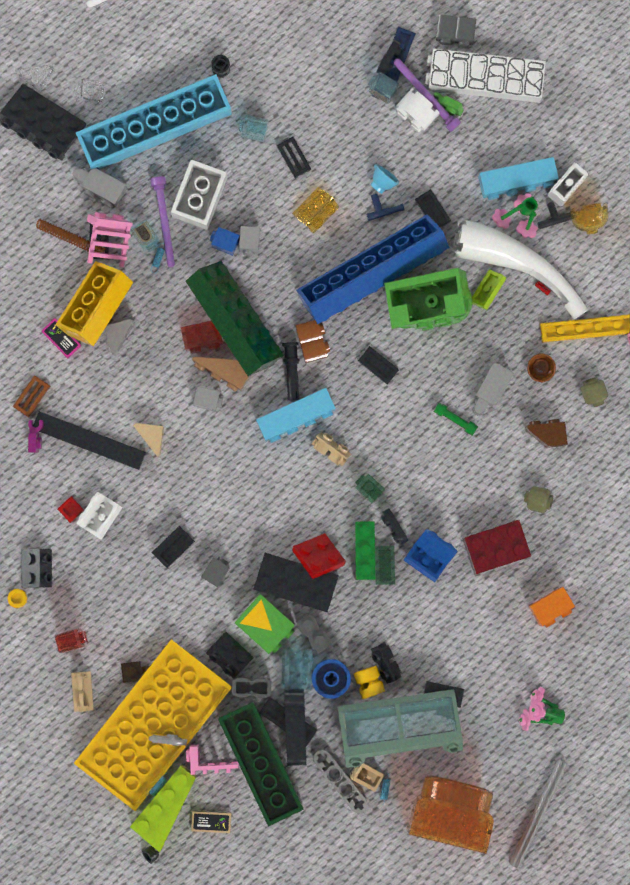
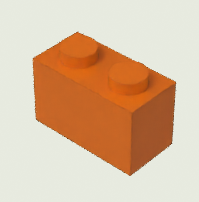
(551, 607)

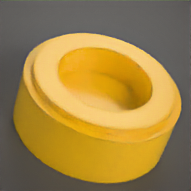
(17, 598)

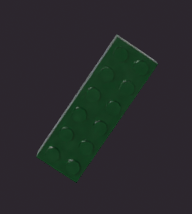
(234, 318)
(261, 763)

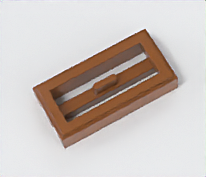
(38, 399)

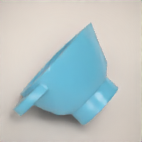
(383, 179)

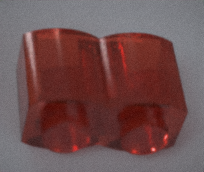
(201, 336)
(71, 640)

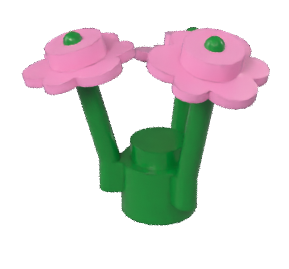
(524, 205)
(537, 711)

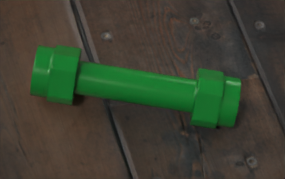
(469, 427)

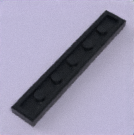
(90, 441)

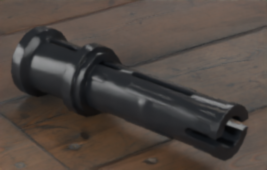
(291, 361)

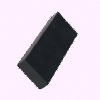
(276, 714)

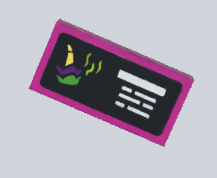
(61, 340)

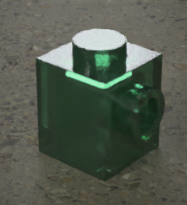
(369, 488)

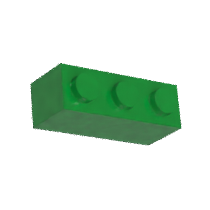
(365, 550)

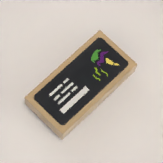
(211, 822)

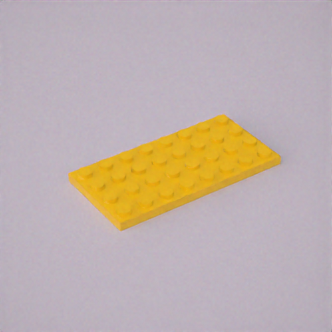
(169, 698)

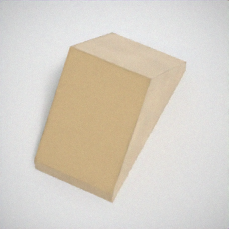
(152, 435)
(367, 776)

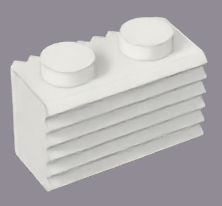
(567, 184)

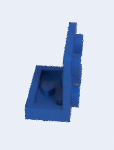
(430, 555)

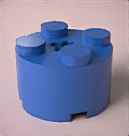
(337, 687)

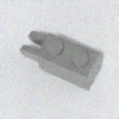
(101, 186)
(492, 387)

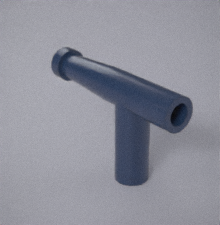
(379, 212)

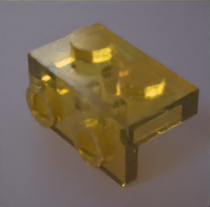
(316, 209)

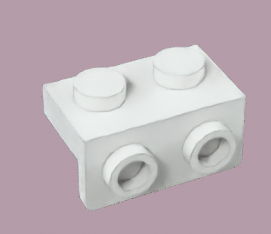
(99, 515)

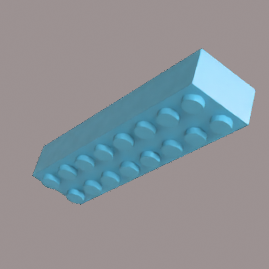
(154, 123)

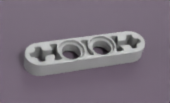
(342, 779)

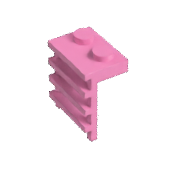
(109, 226)
(193, 757)

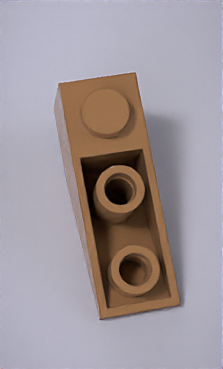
(224, 369)

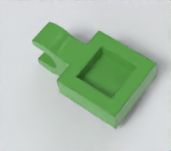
(449, 104)

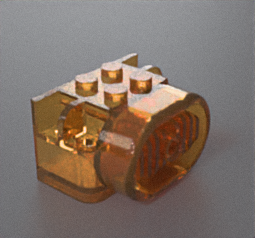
(453, 814)

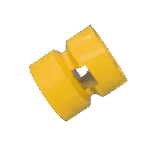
(369, 682)

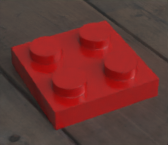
(318, 556)

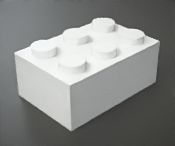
(199, 194)

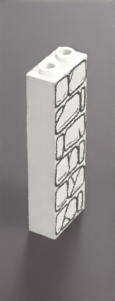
(485, 75)

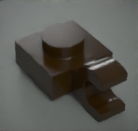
(132, 671)

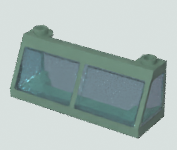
(400, 726)

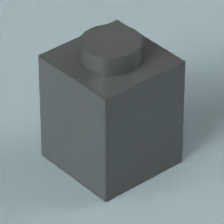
(216, 571)

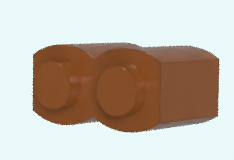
(312, 341)

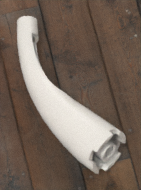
(493, 247)

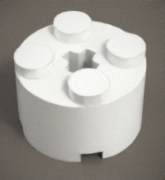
(417, 110)

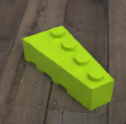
(161, 813)

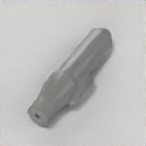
(169, 739)

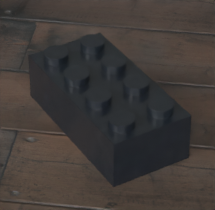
(293, 583)

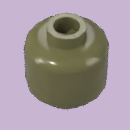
(594, 392)
(538, 499)

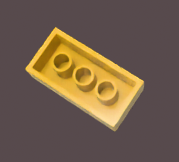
(94, 303)

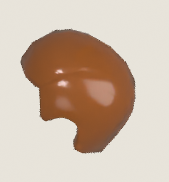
(544, 363)

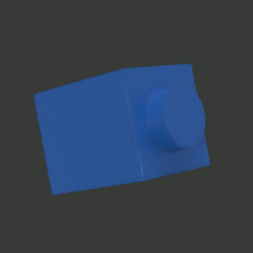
(224, 240)

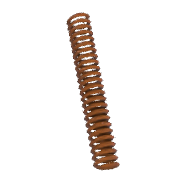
(67, 235)

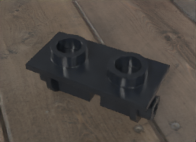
(389, 671)

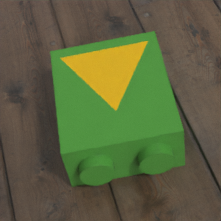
(265, 624)

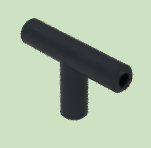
(555, 219)

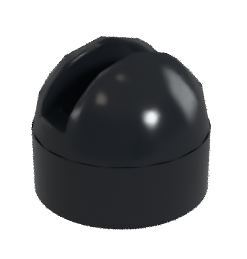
(150, 854)

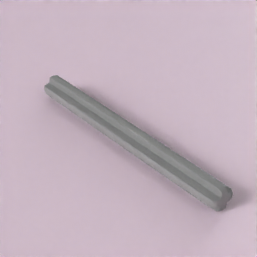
(538, 813)

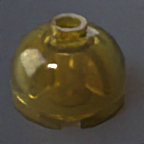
(590, 217)

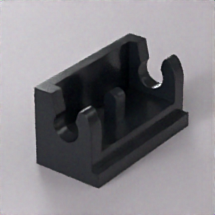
(173, 547)

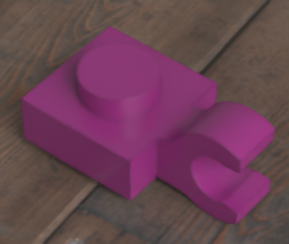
(34, 440)

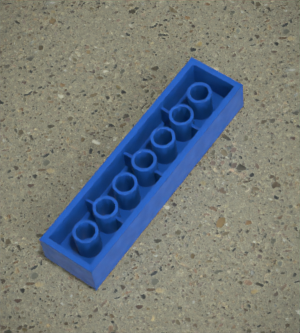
(373, 268)

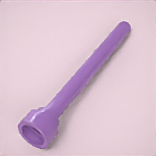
(451, 121)
(159, 184)

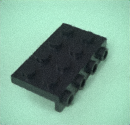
(41, 122)

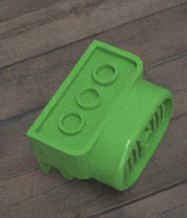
(429, 300)

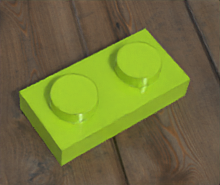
(488, 289)

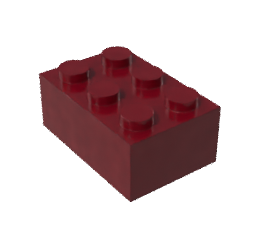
(496, 547)

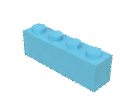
(517, 178)
(295, 415)

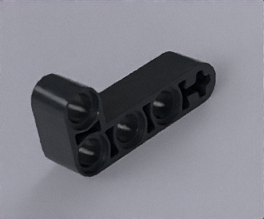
(295, 727)

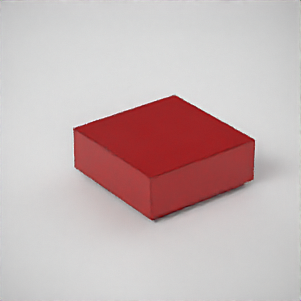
(70, 509)

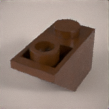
(548, 434)

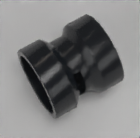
(220, 70)

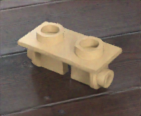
(326, 443)
(82, 691)

